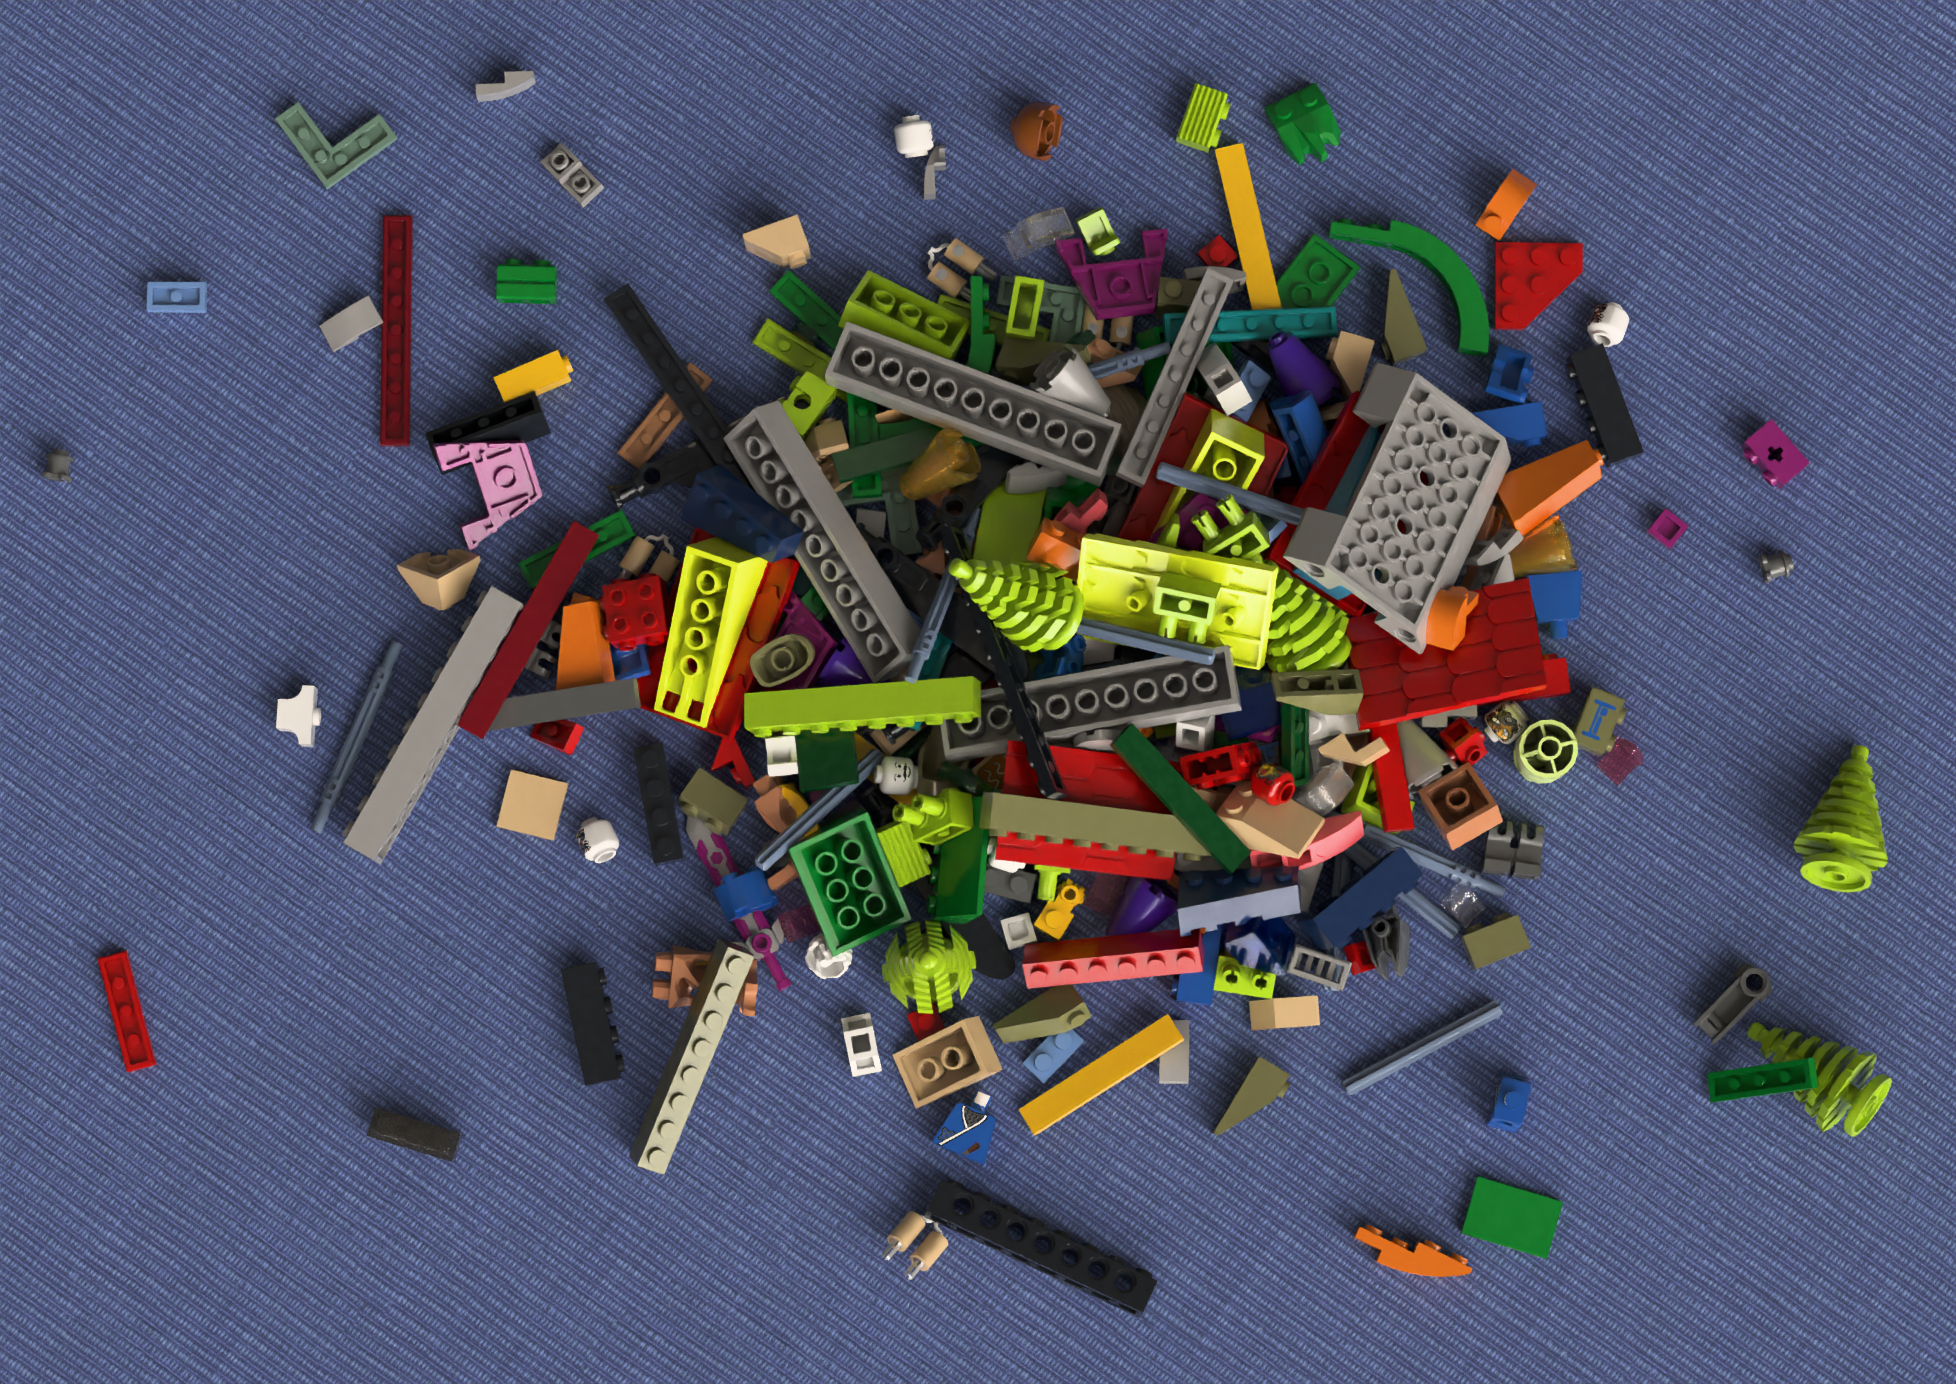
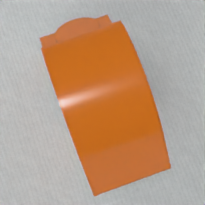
(1506, 204)
(1448, 616)

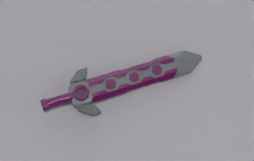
(753, 927)

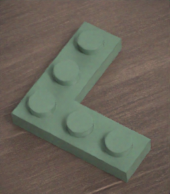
(335, 162)
(1061, 301)
(899, 509)

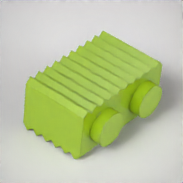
(1202, 118)
(903, 854)

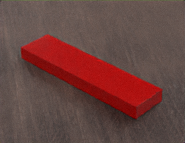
(1391, 782)
(127, 1011)

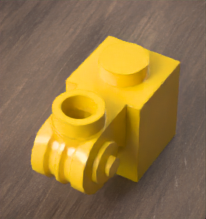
(1056, 915)

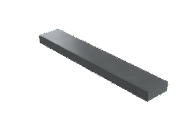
(568, 703)

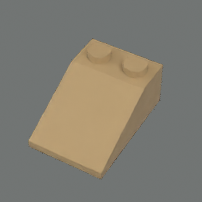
(1269, 828)
(947, 1061)

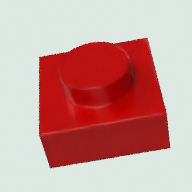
(1217, 253)
(1360, 957)
(925, 1024)

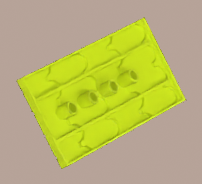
(1122, 582)

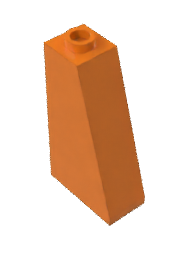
(1546, 485)
(583, 648)

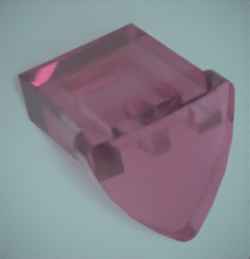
(1620, 760)

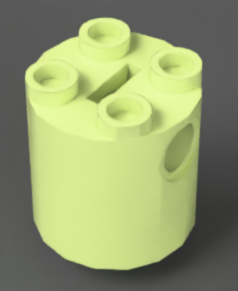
(1559, 749)

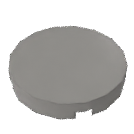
(1097, 742)

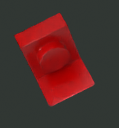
(558, 734)
(728, 754)

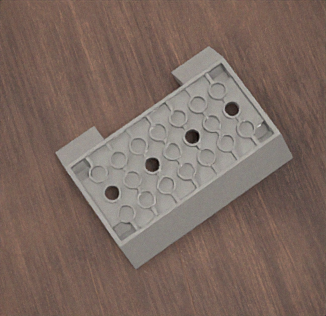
(1437, 517)

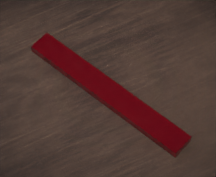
(396, 331)
(528, 630)

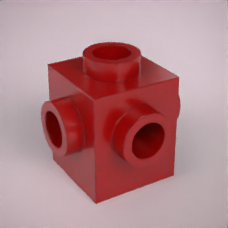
(1463, 742)

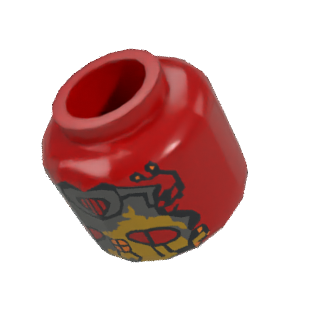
(1272, 783)

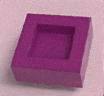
(1667, 529)

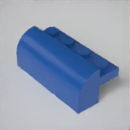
(1301, 429)

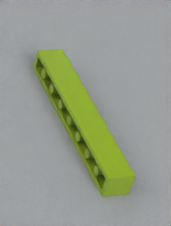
(862, 706)

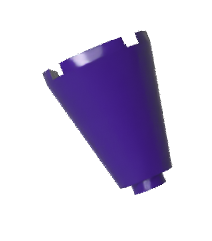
(1300, 368)
(844, 669)
(1142, 907)

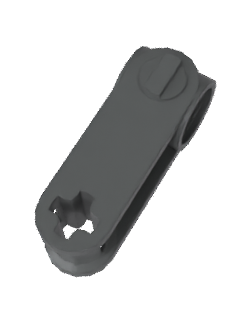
(1733, 1003)

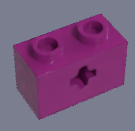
(1769, 440)

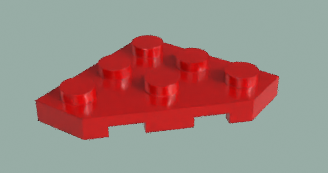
(1531, 278)

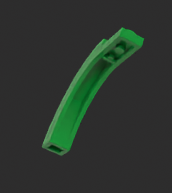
(1440, 260)
(980, 357)

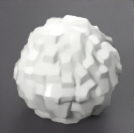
(821, 961)

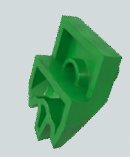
(1304, 123)

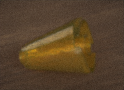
(940, 466)
(1544, 550)

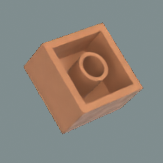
(1460, 806)

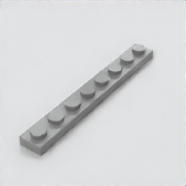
(1174, 377)

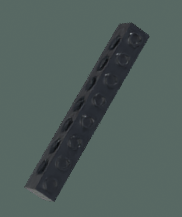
(1050, 1263)

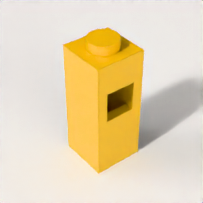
(537, 375)

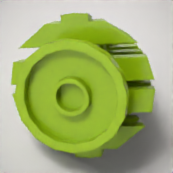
(1024, 600)
(1304, 628)
(1844, 833)
(929, 967)
(1838, 1077)

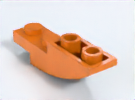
(1422, 1261)

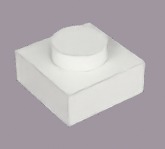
(1018, 931)

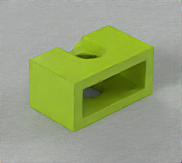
(1027, 297)
(813, 391)

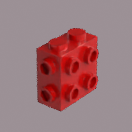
(636, 612)
(1220, 765)

